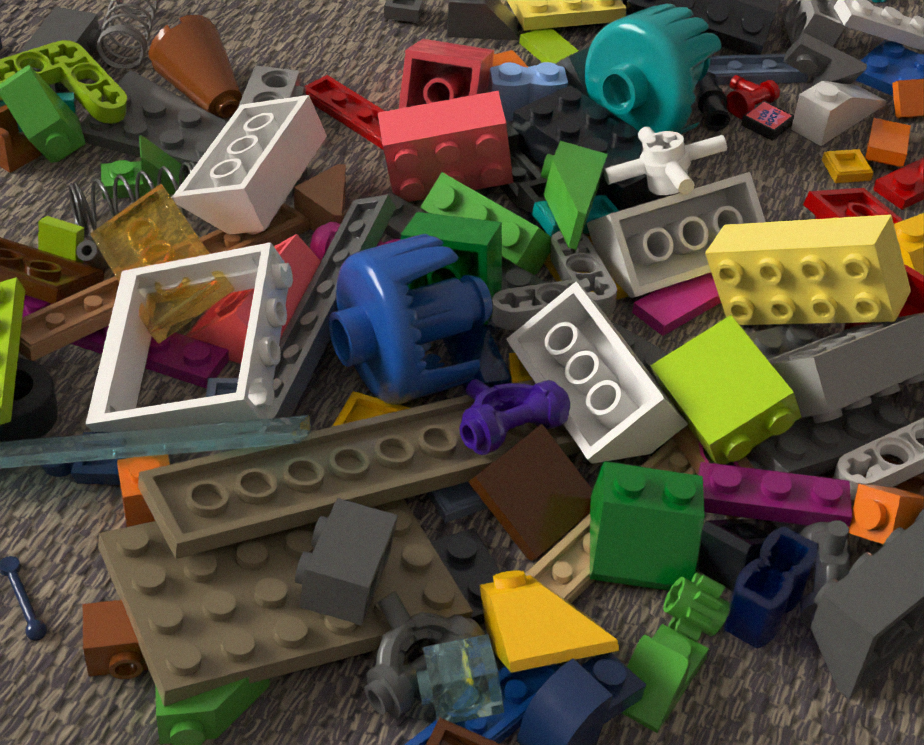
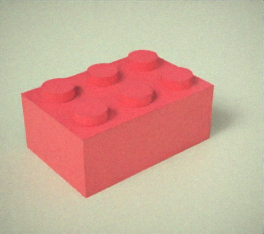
(450, 136)

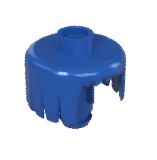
(388, 327)

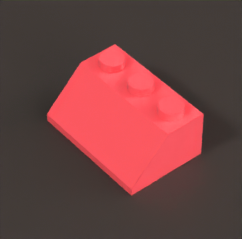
(228, 319)

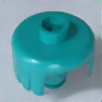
(650, 66)

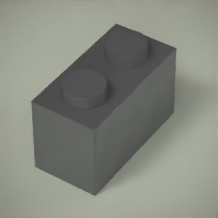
(346, 560)

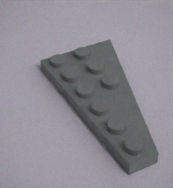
(163, 119)

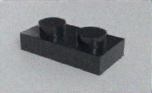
(468, 565)

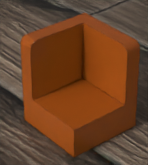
(14, 146)

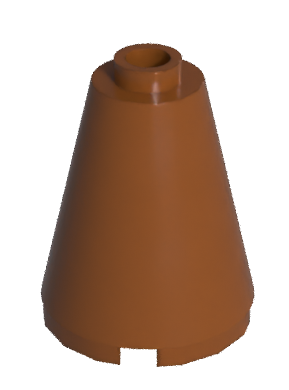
(197, 64)

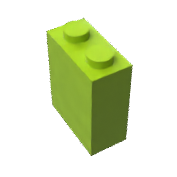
(727, 391)

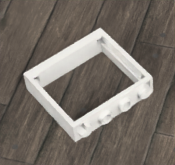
(129, 340)

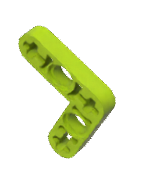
(69, 63)

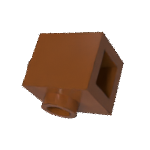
(110, 641)

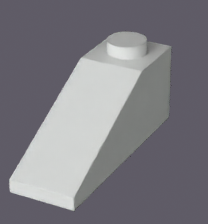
(832, 109)

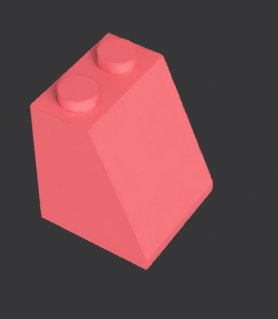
(443, 72)

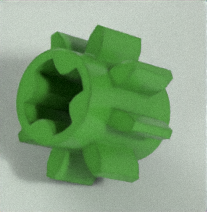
(696, 606)

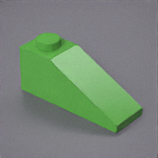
(572, 187)

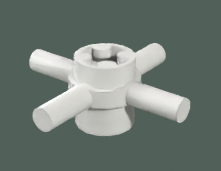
(665, 161)

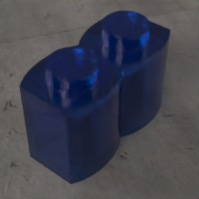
(770, 587)

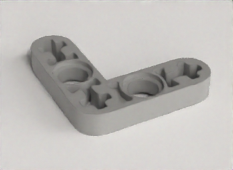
(519, 304)

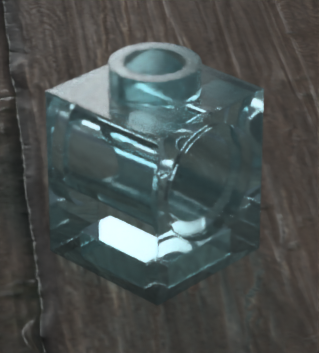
(461, 680)

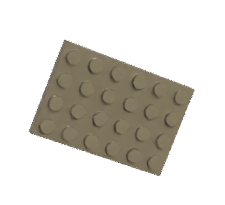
(239, 609)

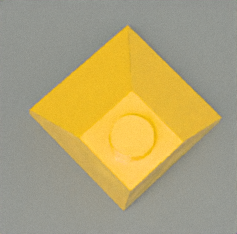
(537, 626)

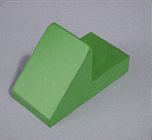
(151, 161)
(667, 668)

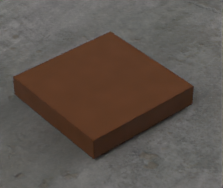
(534, 492)

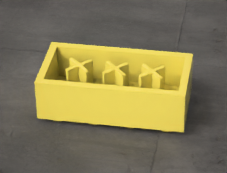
(810, 271)

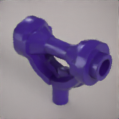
(507, 407)

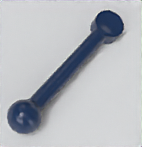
(35, 628)

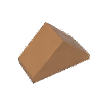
(322, 197)

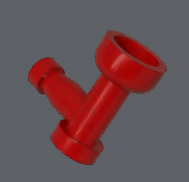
(748, 94)

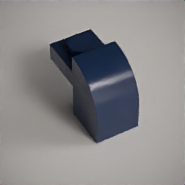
(579, 701)

